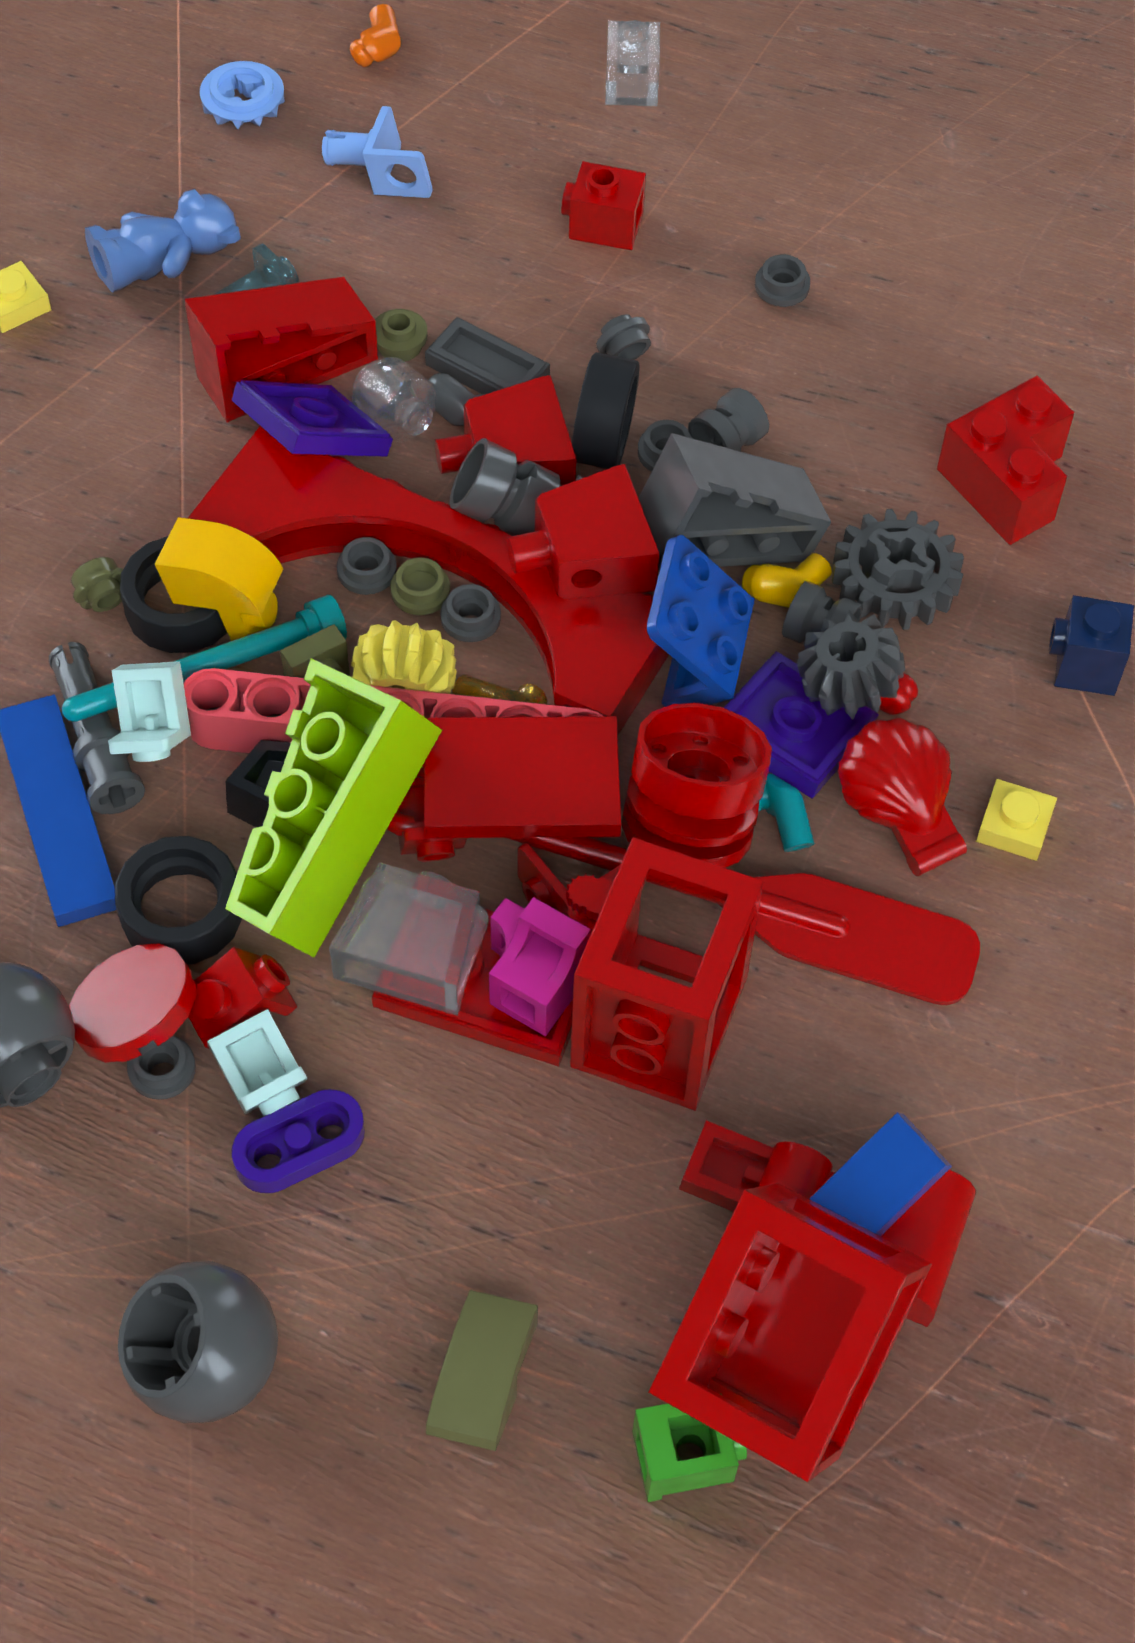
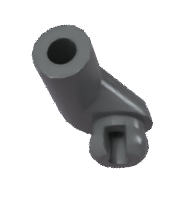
(450, 397)

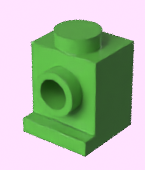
(658, 1435)

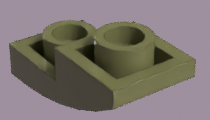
(482, 1370)

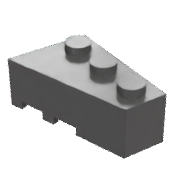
(732, 504)

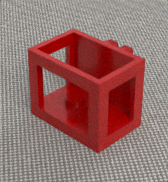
(642, 1025)
(789, 1329)

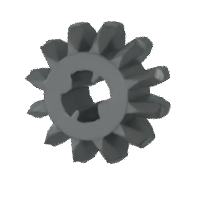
(851, 664)

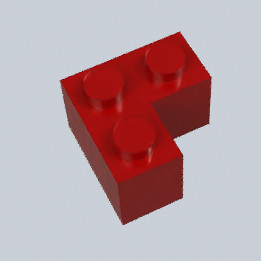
(1006, 457)

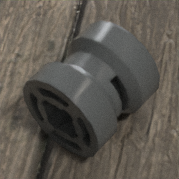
(734, 422)
(811, 607)

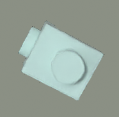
(149, 710)
(258, 1064)

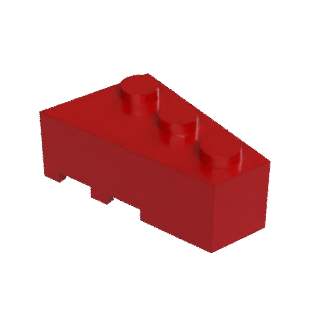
(278, 335)

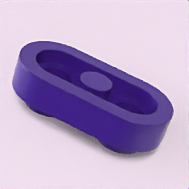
(295, 1139)

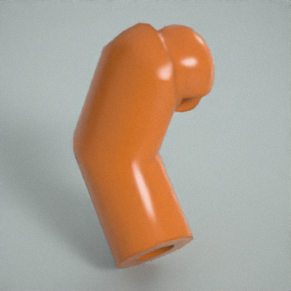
(379, 40)

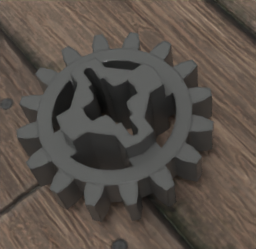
(898, 568)

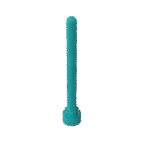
(315, 617)

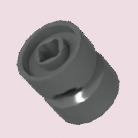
(498, 488)

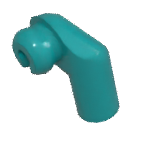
(788, 808)

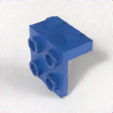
(700, 623)

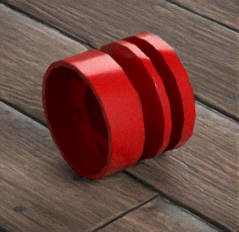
(697, 782)

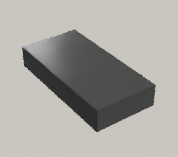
(482, 359)

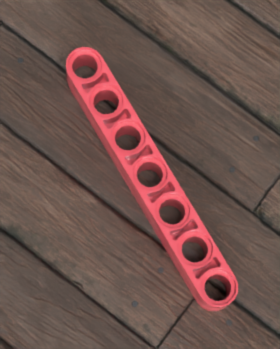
(250, 697)

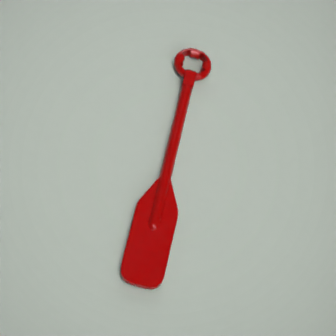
(825, 925)

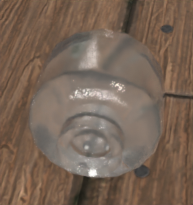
(395, 397)

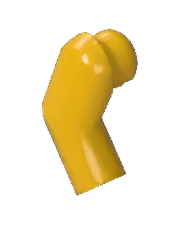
(780, 584)

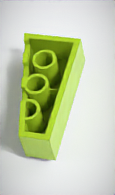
(328, 805)

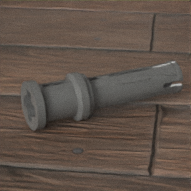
(111, 781)

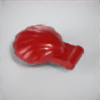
(900, 781)

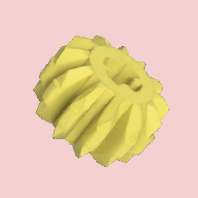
(405, 658)

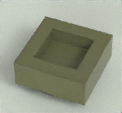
(324, 646)

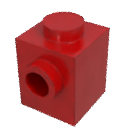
(605, 205)

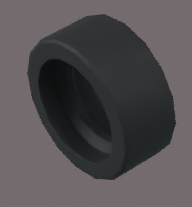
(605, 410)
(158, 629)
(165, 859)

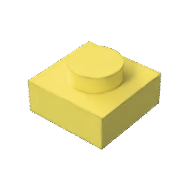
(20, 297)
(1016, 819)

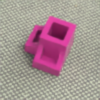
(536, 962)

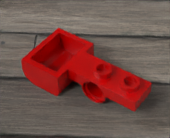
(931, 1228)

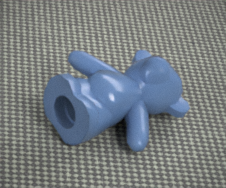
(157, 243)

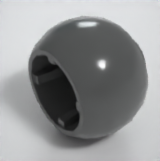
(34, 1034)
(197, 1342)

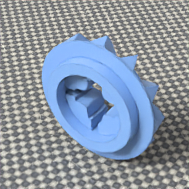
(252, 80)

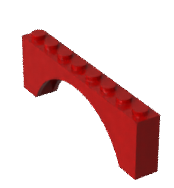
(320, 503)

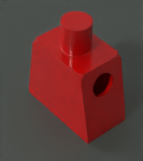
(519, 418)
(590, 538)

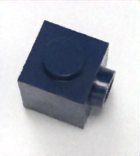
(1092, 645)

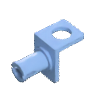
(379, 153)

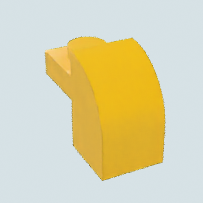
(221, 571)

